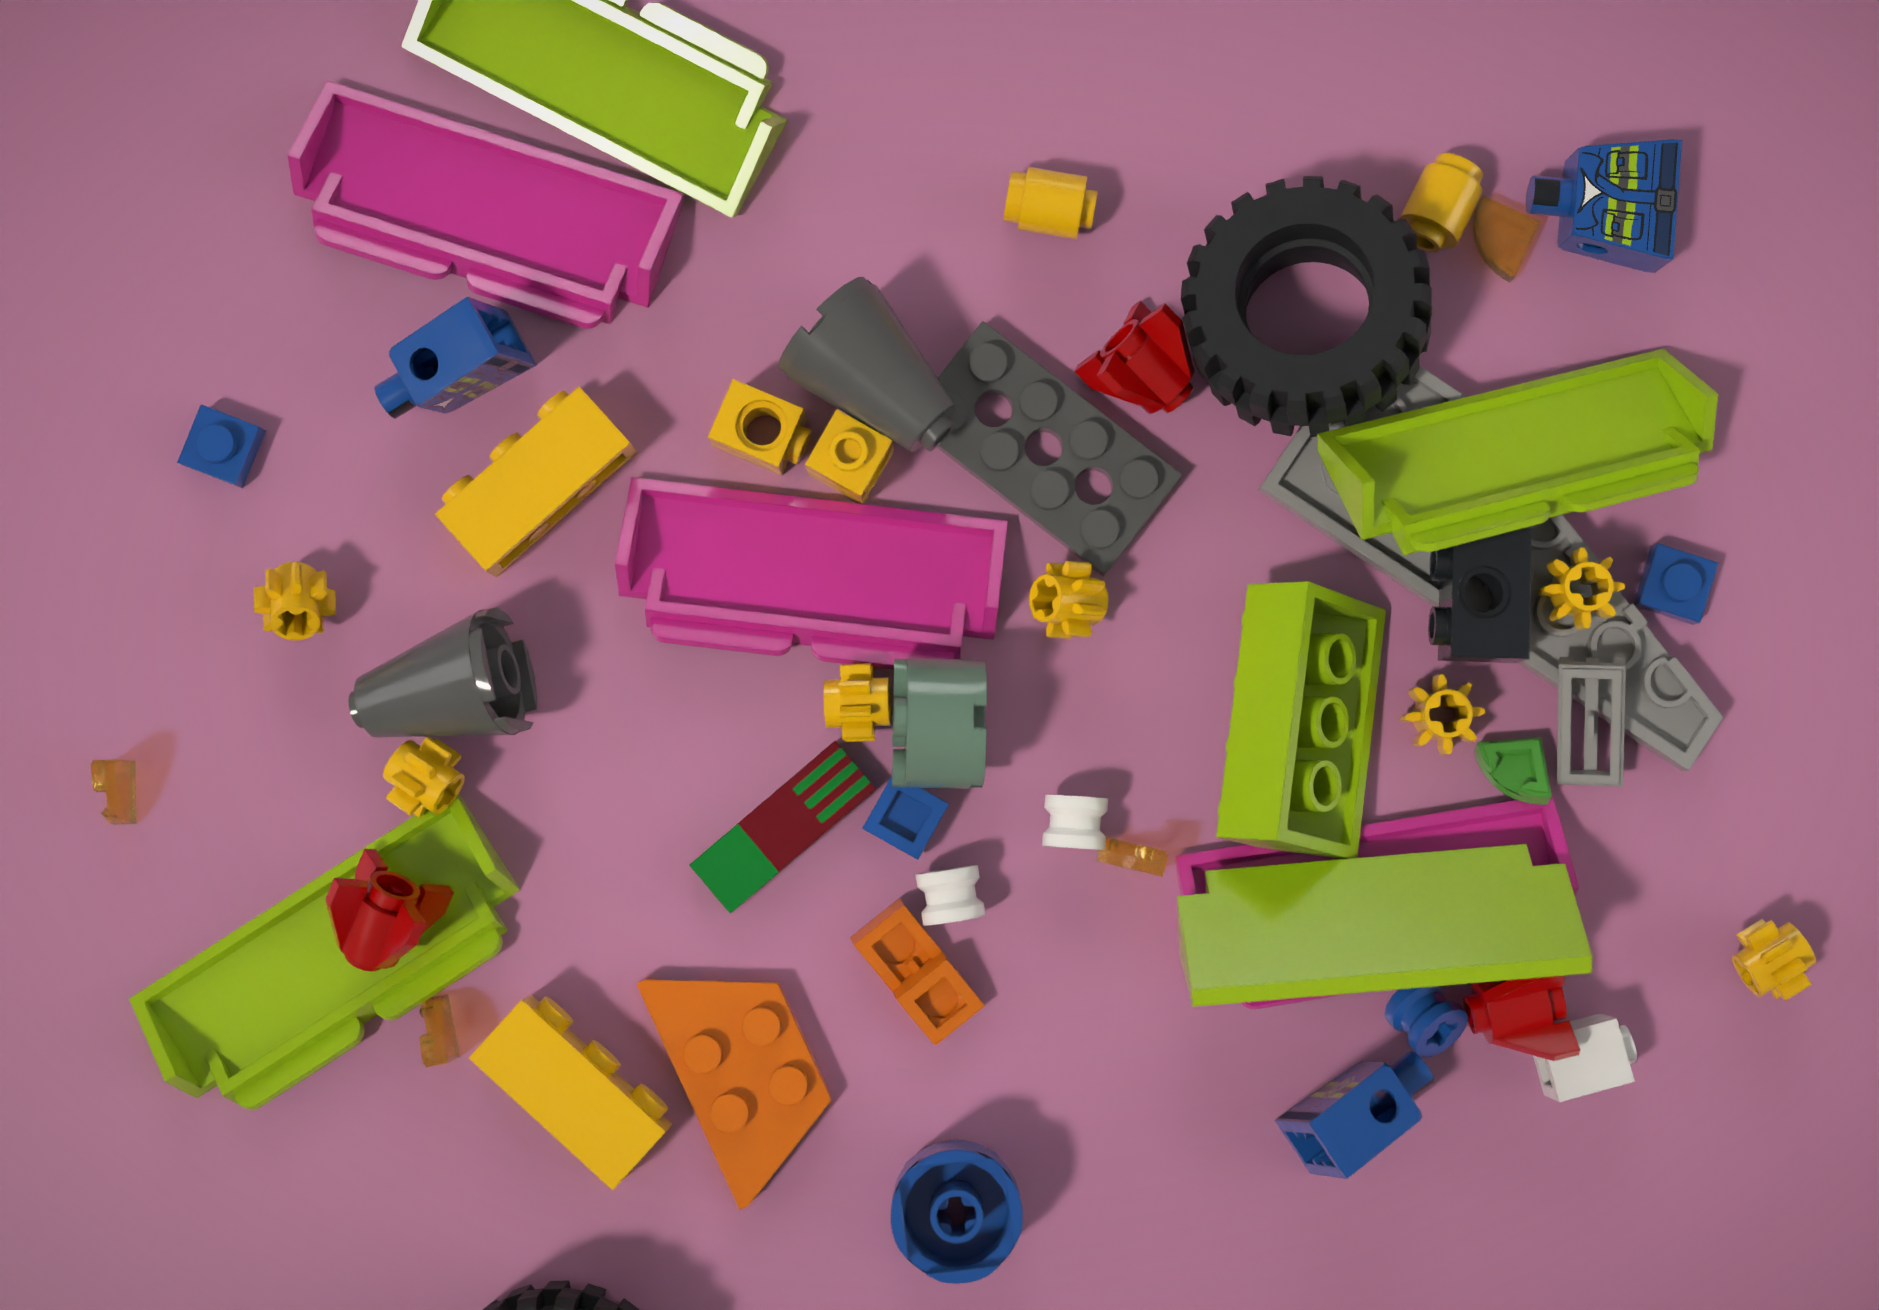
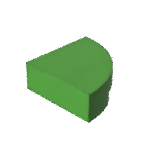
(1516, 768)

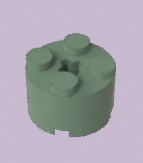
(939, 723)

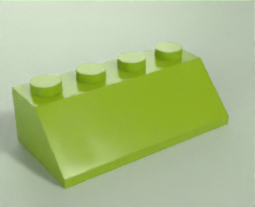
(1301, 720)

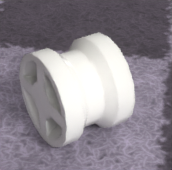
(1075, 822)
(950, 895)

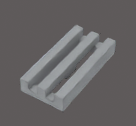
(1591, 671)

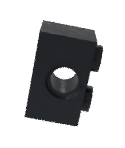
(1502, 630)

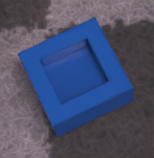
(221, 446)
(1675, 584)
(905, 818)

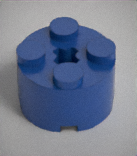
(929, 1238)

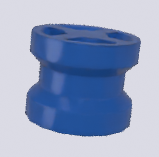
(1426, 1018)

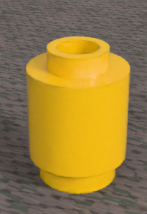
(1443, 201)
(1049, 202)

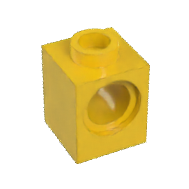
(740, 408)
(849, 457)

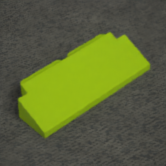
(620, 79)
(1523, 452)
(1379, 925)
(283, 997)

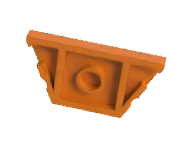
(740, 1070)

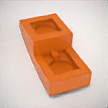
(917, 972)

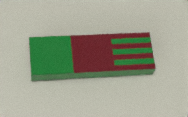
(782, 827)

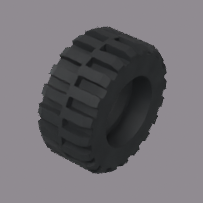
(1294, 229)

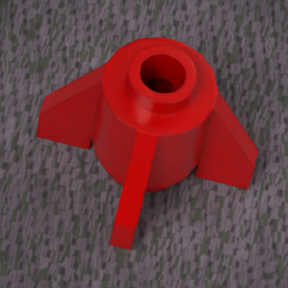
(1143, 361)
(381, 913)
(1523, 1016)

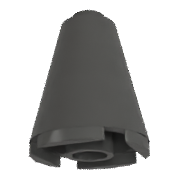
(870, 368)
(451, 684)

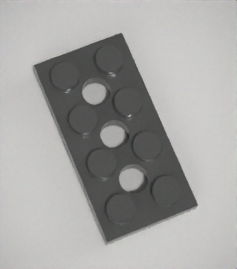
(1087, 442)

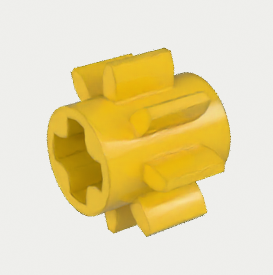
(1588, 574)
(1068, 599)
(294, 601)
(857, 702)
(1434, 729)
(423, 777)
(1773, 959)

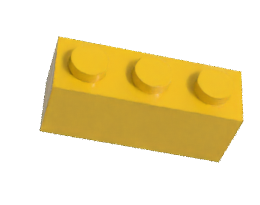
(534, 480)
(572, 1089)

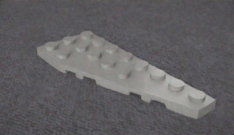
(1662, 700)

